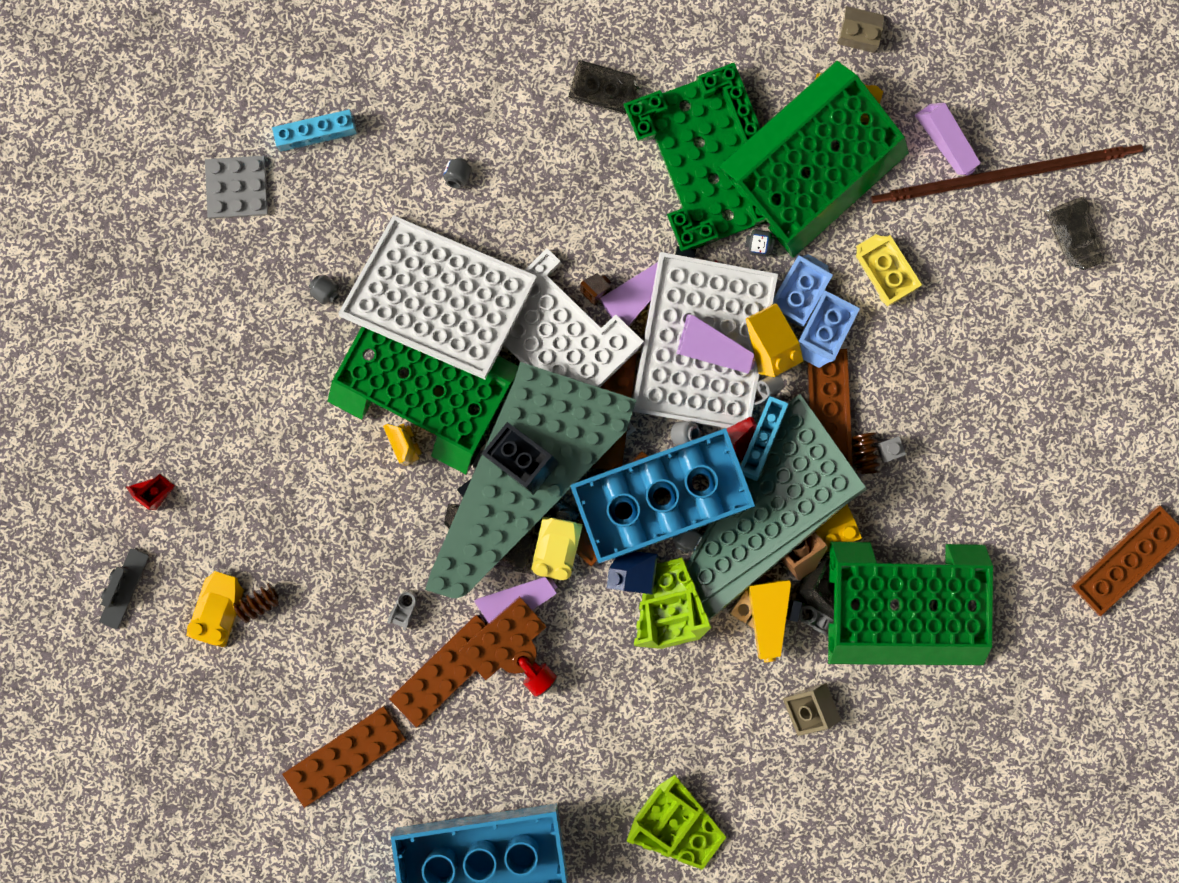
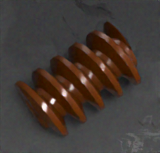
(866, 453)
(257, 604)

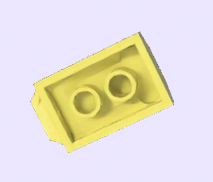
(887, 268)
(556, 548)

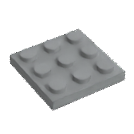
(236, 187)

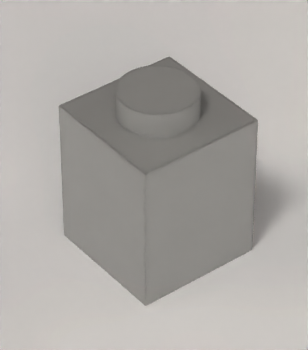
(891, 449)

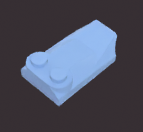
(802, 289)
(827, 329)

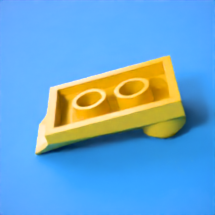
(402, 444)
(215, 609)

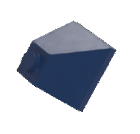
(633, 572)

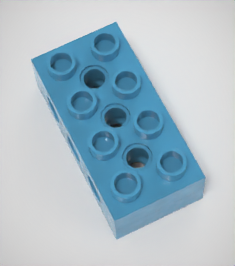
(668, 470)

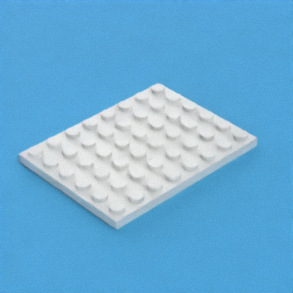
(438, 297)
(723, 299)

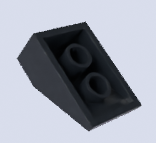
(520, 458)

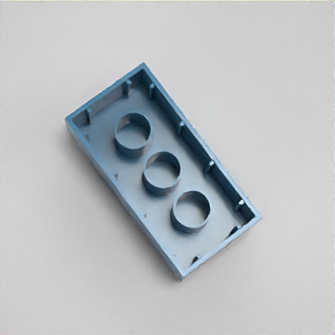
(483, 848)

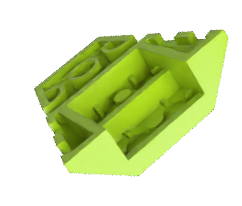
(673, 611)
(676, 826)

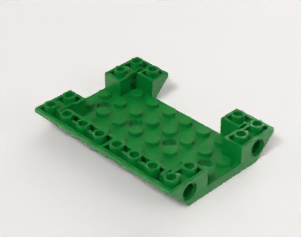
(725, 121)
(413, 397)
(912, 631)

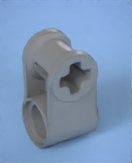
(402, 613)
(817, 620)

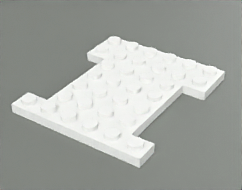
(562, 337)

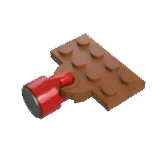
(509, 645)

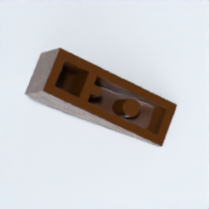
(595, 287)

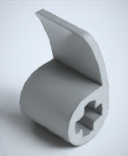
(769, 387)

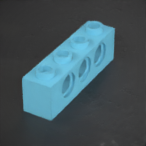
(314, 130)
(763, 438)

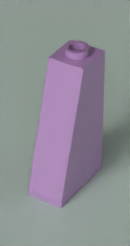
(948, 137)
(631, 297)
(711, 346)
(532, 592)

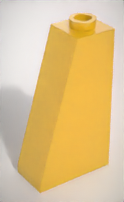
(769, 615)

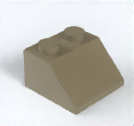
(861, 29)
(812, 709)

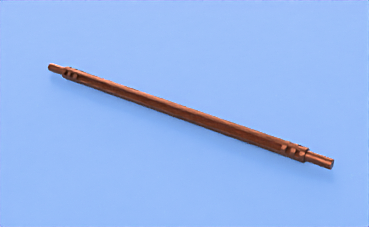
(1006, 173)

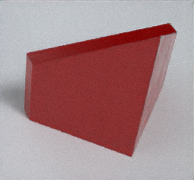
(741, 435)
(151, 492)

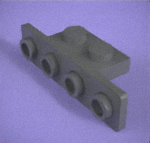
(121, 588)

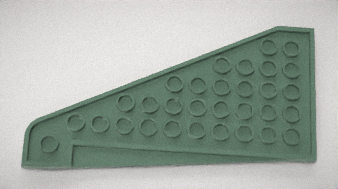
(567, 421)
(795, 495)

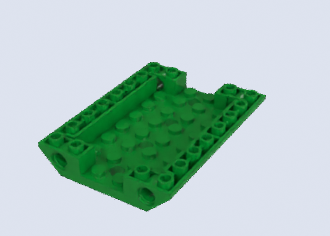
(803, 138)

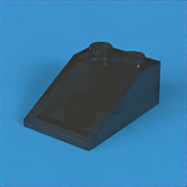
(819, 592)

